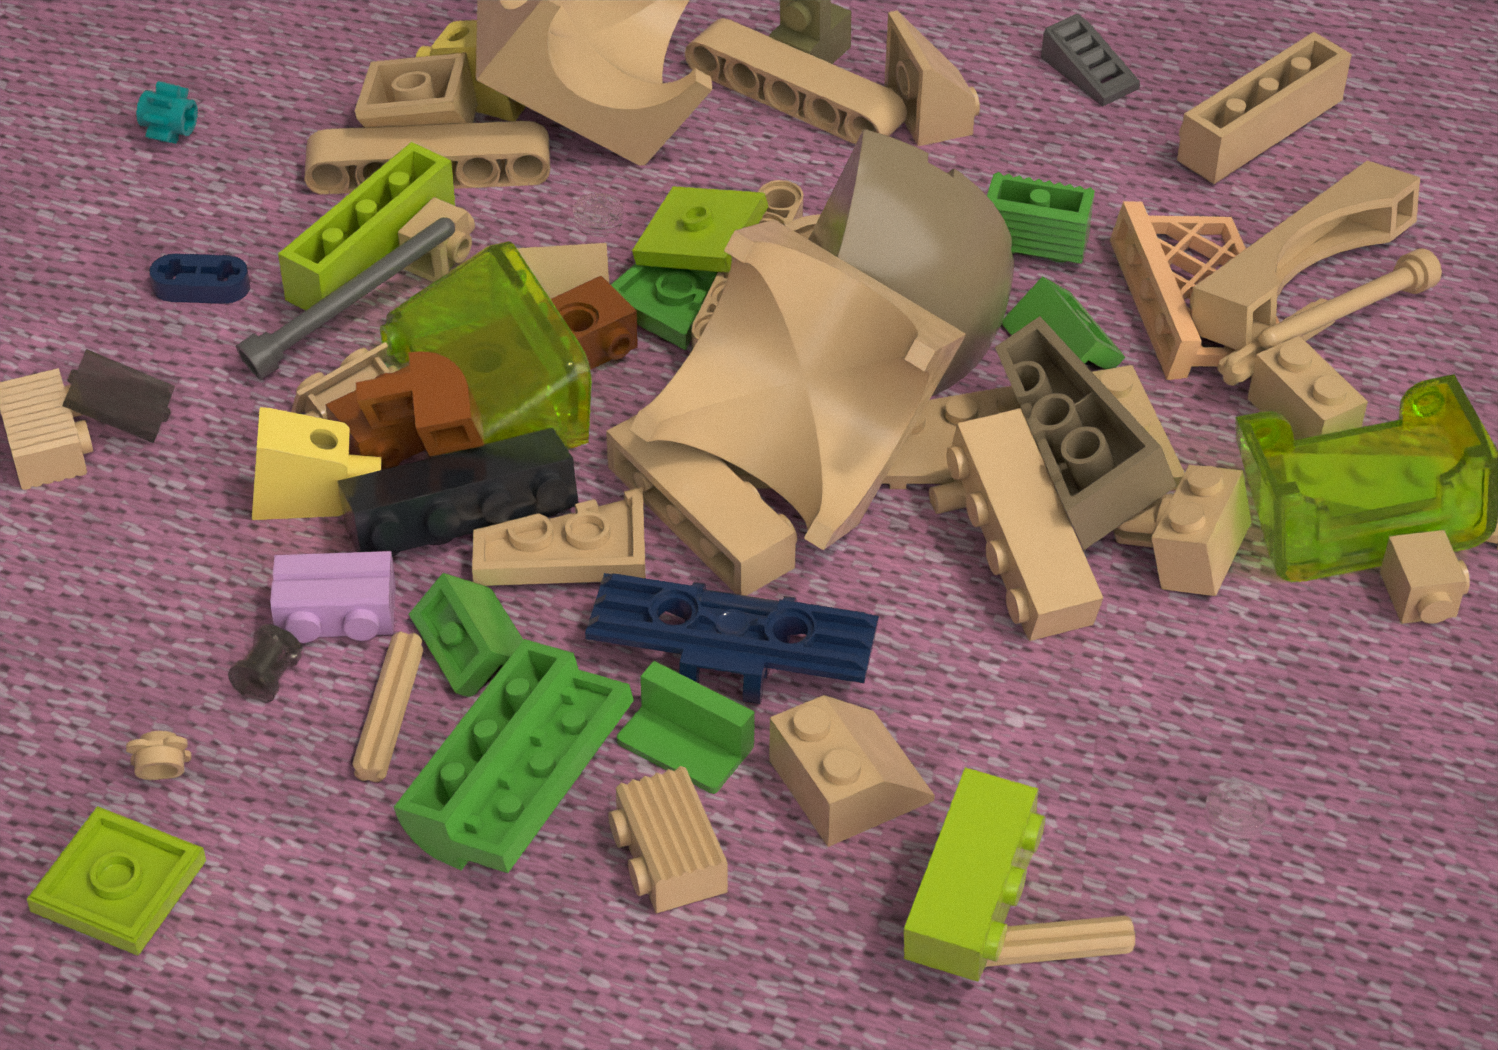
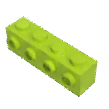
(363, 225)

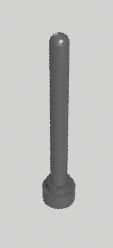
(265, 351)

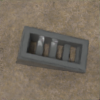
(1074, 36)

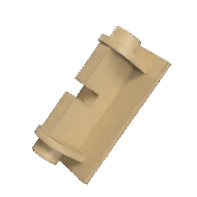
(321, 389)

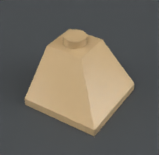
(931, 87)

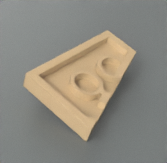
(565, 547)

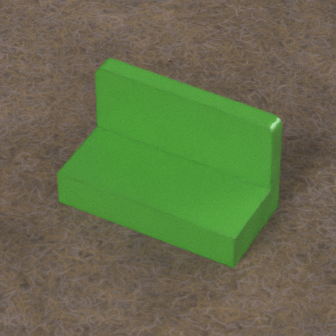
(1068, 320)
(465, 631)
(688, 728)

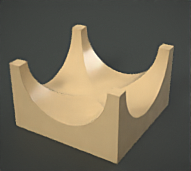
(590, 67)
(805, 377)

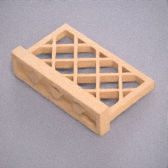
(1160, 291)

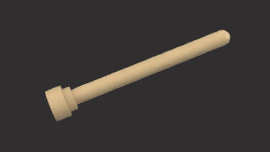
(1412, 273)

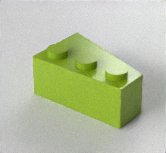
(974, 875)

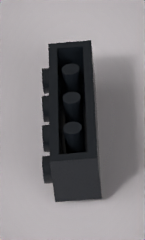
(458, 493)

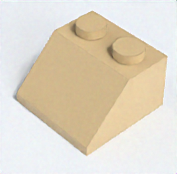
(417, 92)
(843, 767)

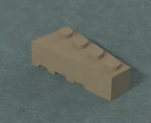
(1088, 439)

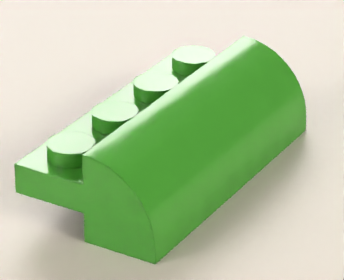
(511, 759)

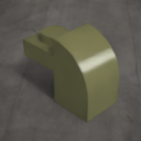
(815, 28)

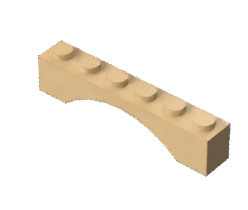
(1358, 211)

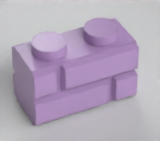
(334, 595)

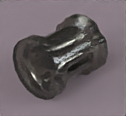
(265, 663)

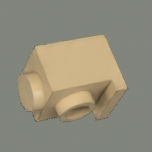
(446, 254)

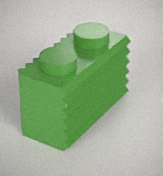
(1044, 216)

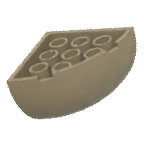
(924, 238)

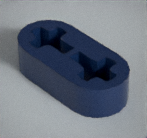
(199, 278)

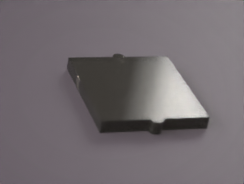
(119, 396)

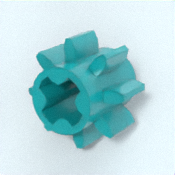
(167, 112)

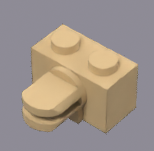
(1193, 529)

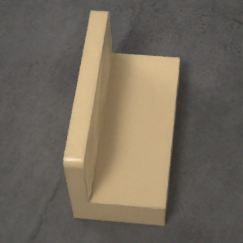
(566, 265)

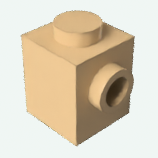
(1424, 577)

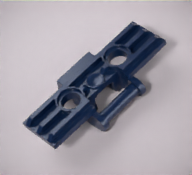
(733, 631)

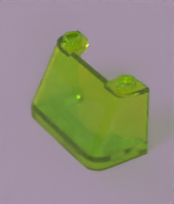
(506, 342)
(1342, 493)

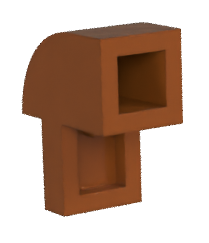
(432, 396)

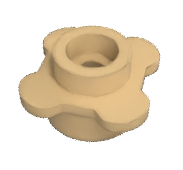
(158, 755)

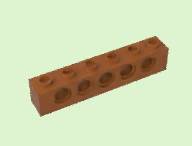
(593, 312)

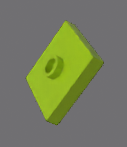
(696, 227)
(117, 880)

